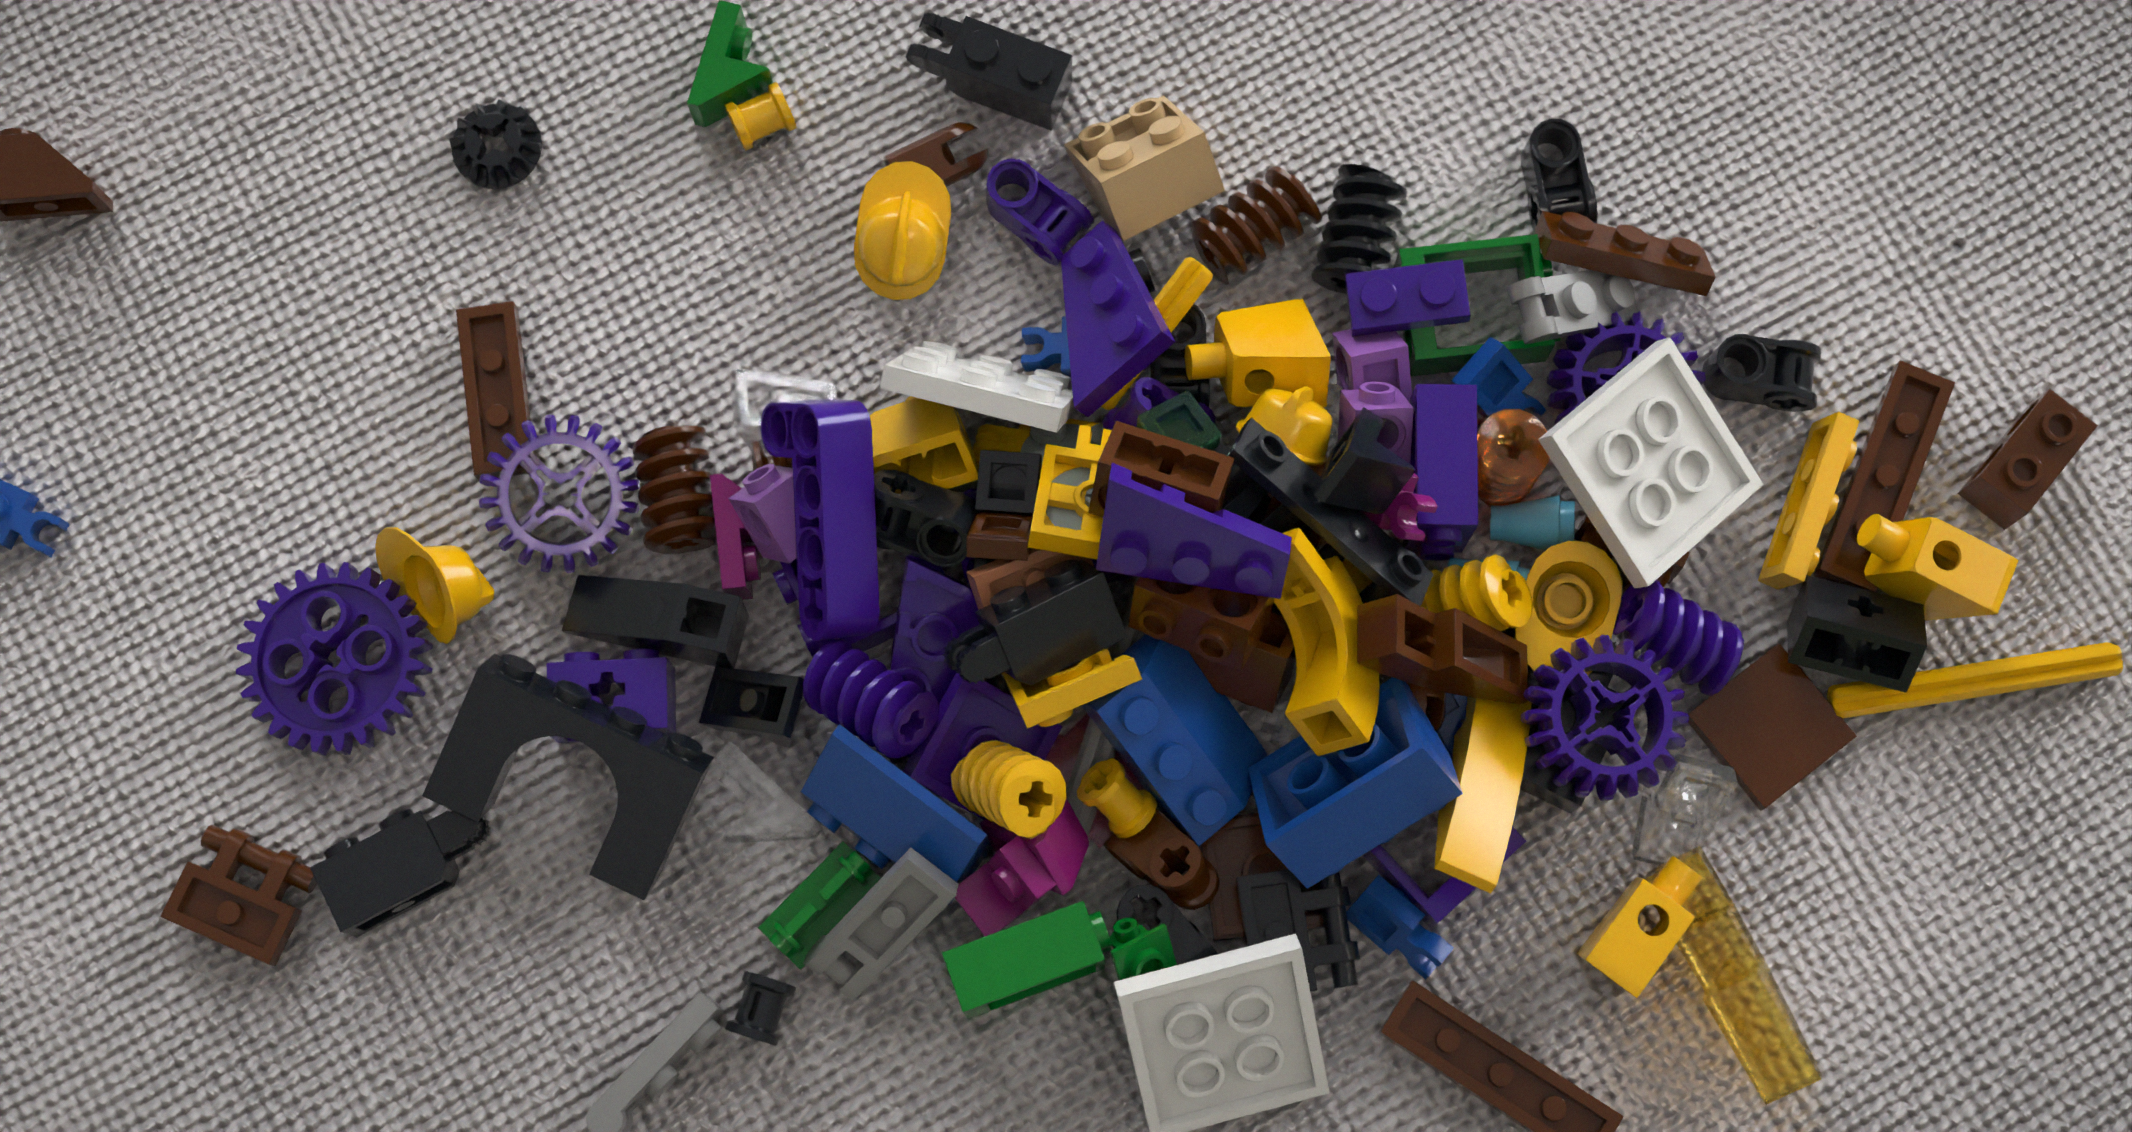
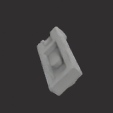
(1570, 303)
(882, 923)
(653, 1069)

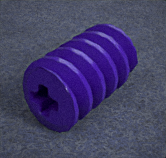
(1681, 635)
(869, 699)

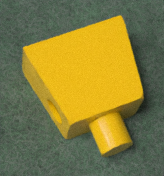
(1262, 351)
(924, 442)
(1936, 566)
(1619, 944)

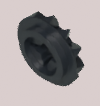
(497, 168)

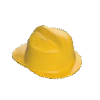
(902, 230)
(1296, 420)
(436, 577)
(1573, 597)

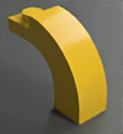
(1332, 693)

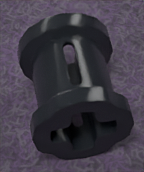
(760, 1008)

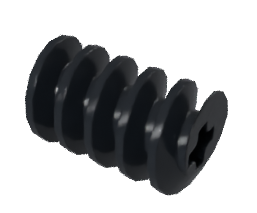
(1357, 225)

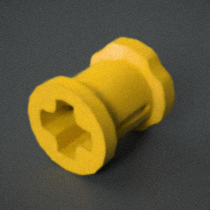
(760, 116)
(1116, 798)

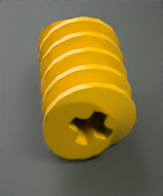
(1483, 591)
(1010, 787)

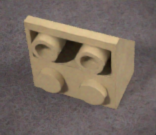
(1145, 166)

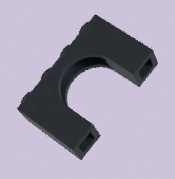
(652, 771)

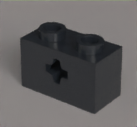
(1856, 633)

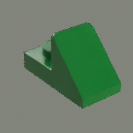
(722, 68)

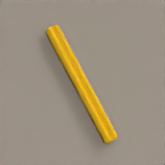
(1980, 680)

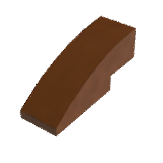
(1441, 650)

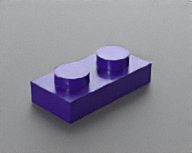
(1407, 297)

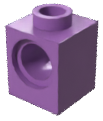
(1372, 359)
(1384, 402)
(769, 511)

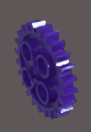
(296, 627)

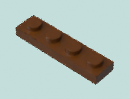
(1885, 468)
(1492, 1067)

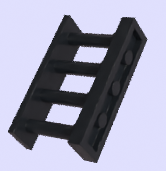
(1348, 532)

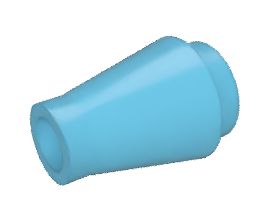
(1534, 522)

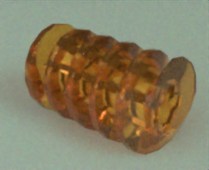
(1509, 456)

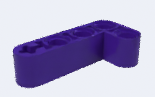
(832, 511)

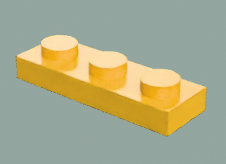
(1810, 501)

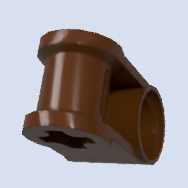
(1161, 856)

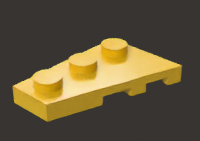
(1056, 696)

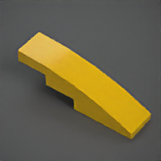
(1490, 769)

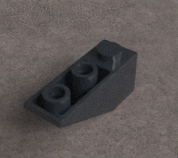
(659, 616)

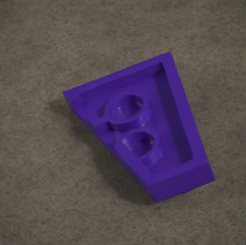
(1109, 318)
(1173, 541)
(928, 616)

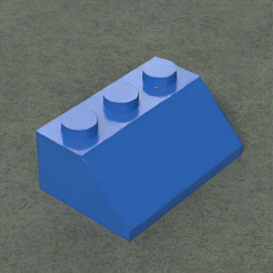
(1180, 739)
(1347, 802)
(889, 810)

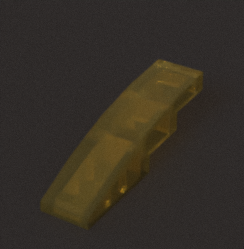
(1741, 988)

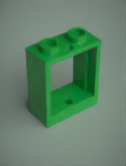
(1478, 256)
(1028, 959)

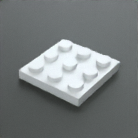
(981, 386)
(1651, 462)
(1223, 1036)

